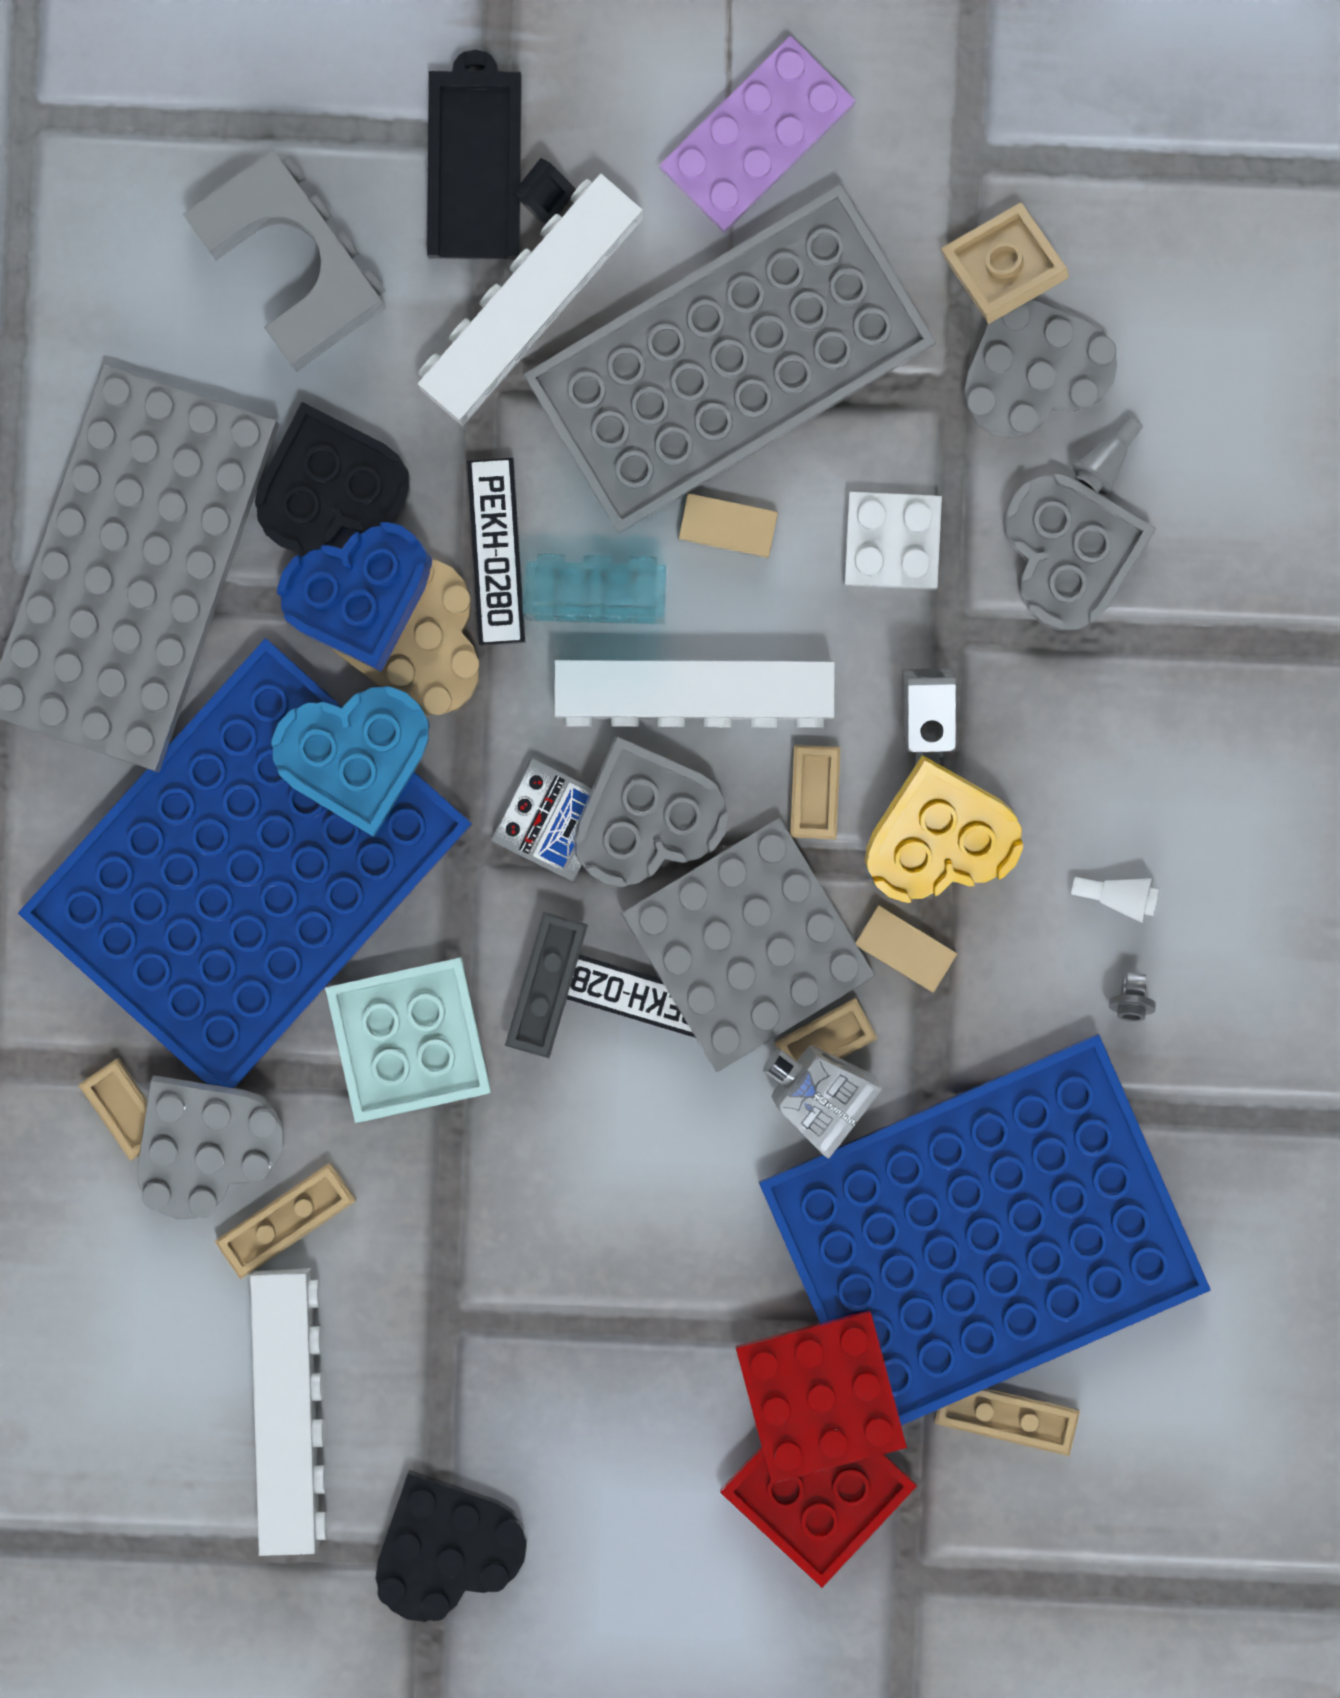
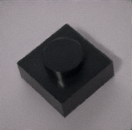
(544, 191)

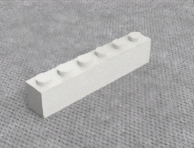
(530, 299)
(694, 691)
(286, 1411)

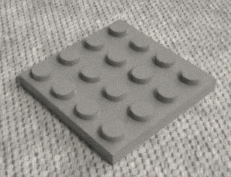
(748, 944)

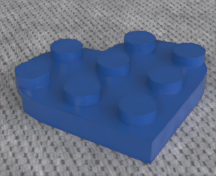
(357, 594)

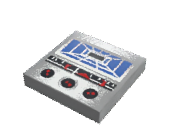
(544, 819)

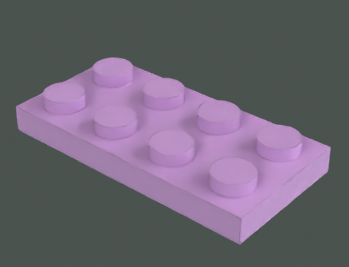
(757, 134)

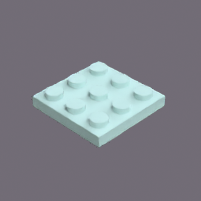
(408, 1040)

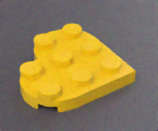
(941, 834)

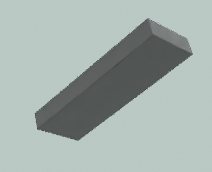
(546, 985)

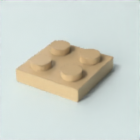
(1005, 263)

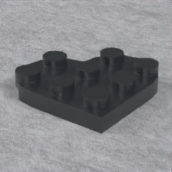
(328, 481)
(445, 1545)

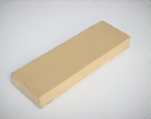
(285, 1220)
(1013, 1419)

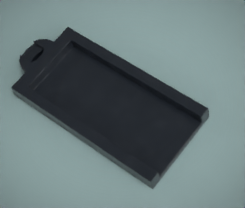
(474, 160)

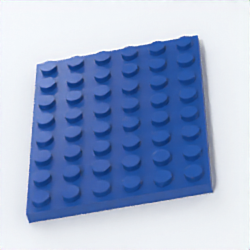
(223, 891)
(991, 1228)

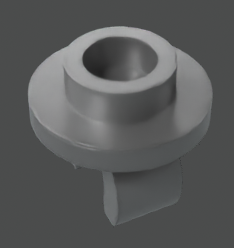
(1131, 1003)

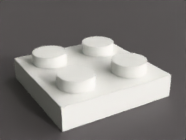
(892, 540)

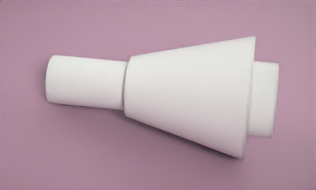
(1128, 896)

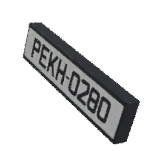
(496, 551)
(626, 994)

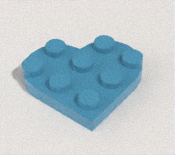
(353, 755)

